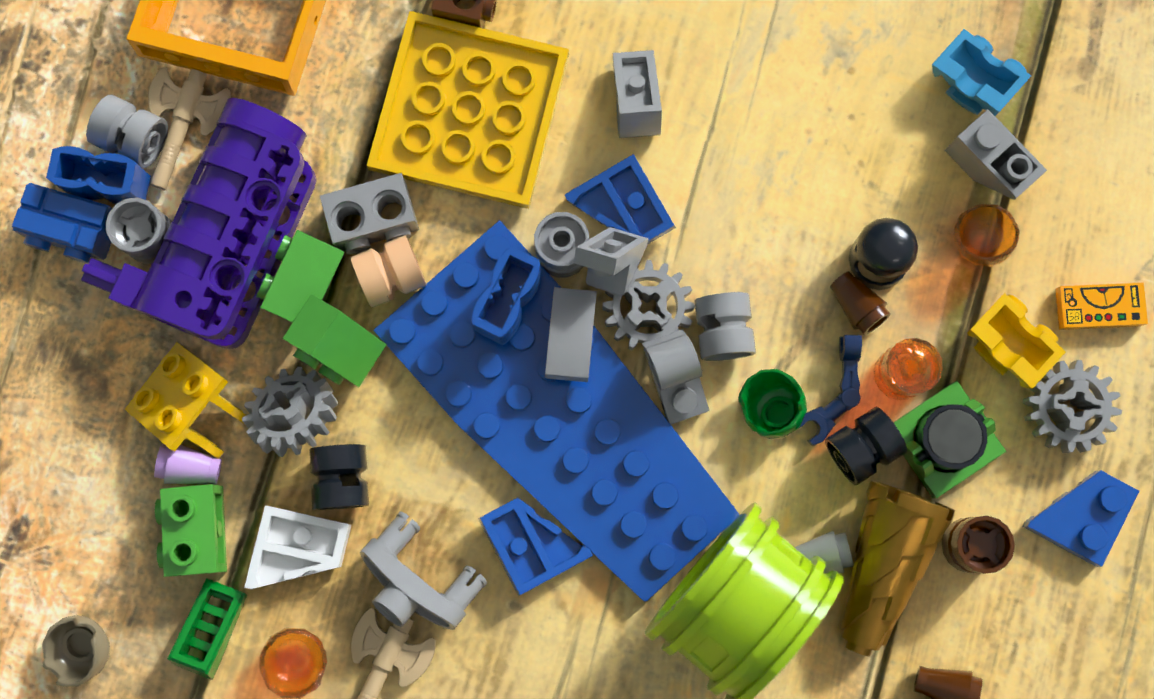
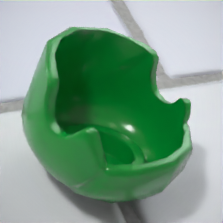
(772, 403)

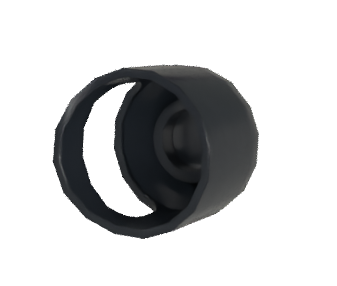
(885, 249)

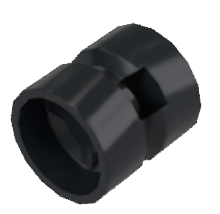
(866, 445)
(334, 462)

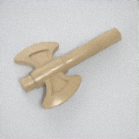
(186, 105)
(389, 651)

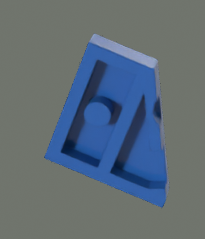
(623, 201)
(1086, 517)
(530, 545)

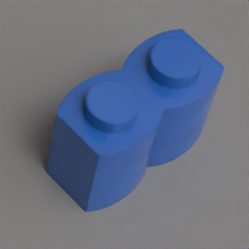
(97, 176)
(513, 286)

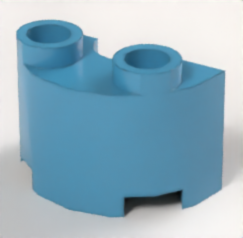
(977, 76)

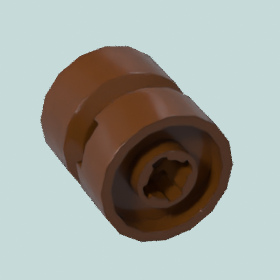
(978, 544)

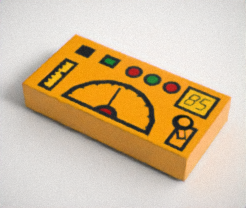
(1101, 306)

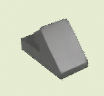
(611, 259)

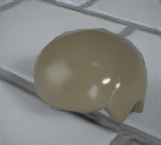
(75, 650)

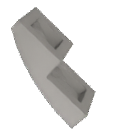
(570, 334)

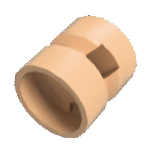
(388, 271)

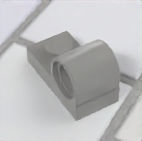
(637, 94)
(676, 376)

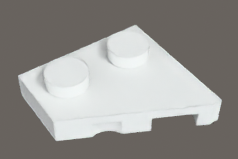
(295, 546)

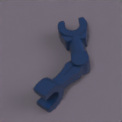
(850, 353)

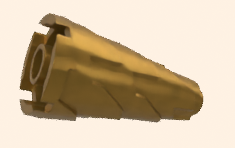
(892, 555)

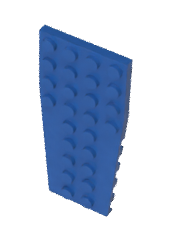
(582, 449)

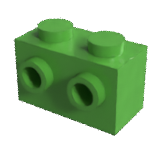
(304, 271)
(333, 340)
(191, 530)

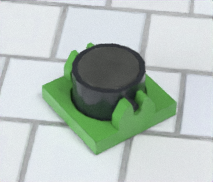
(950, 439)

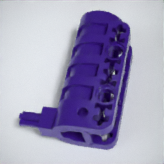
(221, 228)

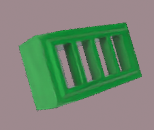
(194, 622)

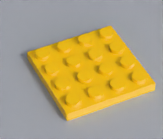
(468, 109)

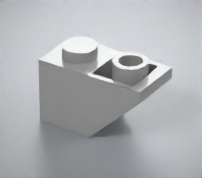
(995, 157)

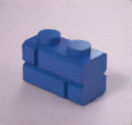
(63, 221)

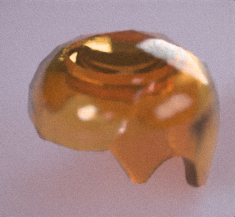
(986, 235)
(293, 662)

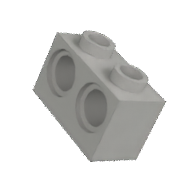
(368, 202)

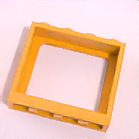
(151, 41)

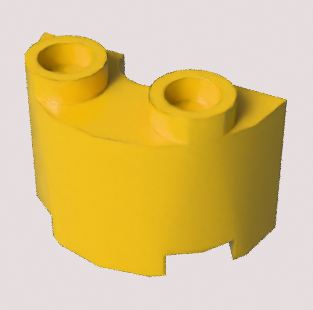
(1014, 344)

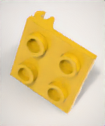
(177, 396)

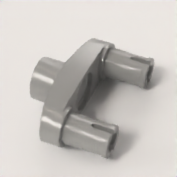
(406, 591)

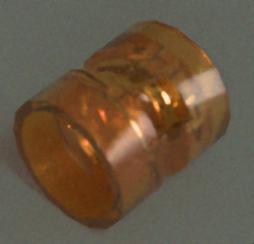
(908, 369)

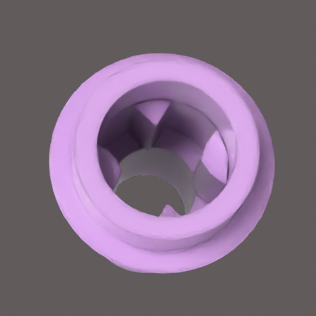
(186, 466)

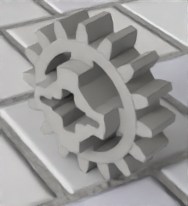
(661, 293)
(290, 411)
(1069, 424)

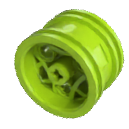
(746, 606)

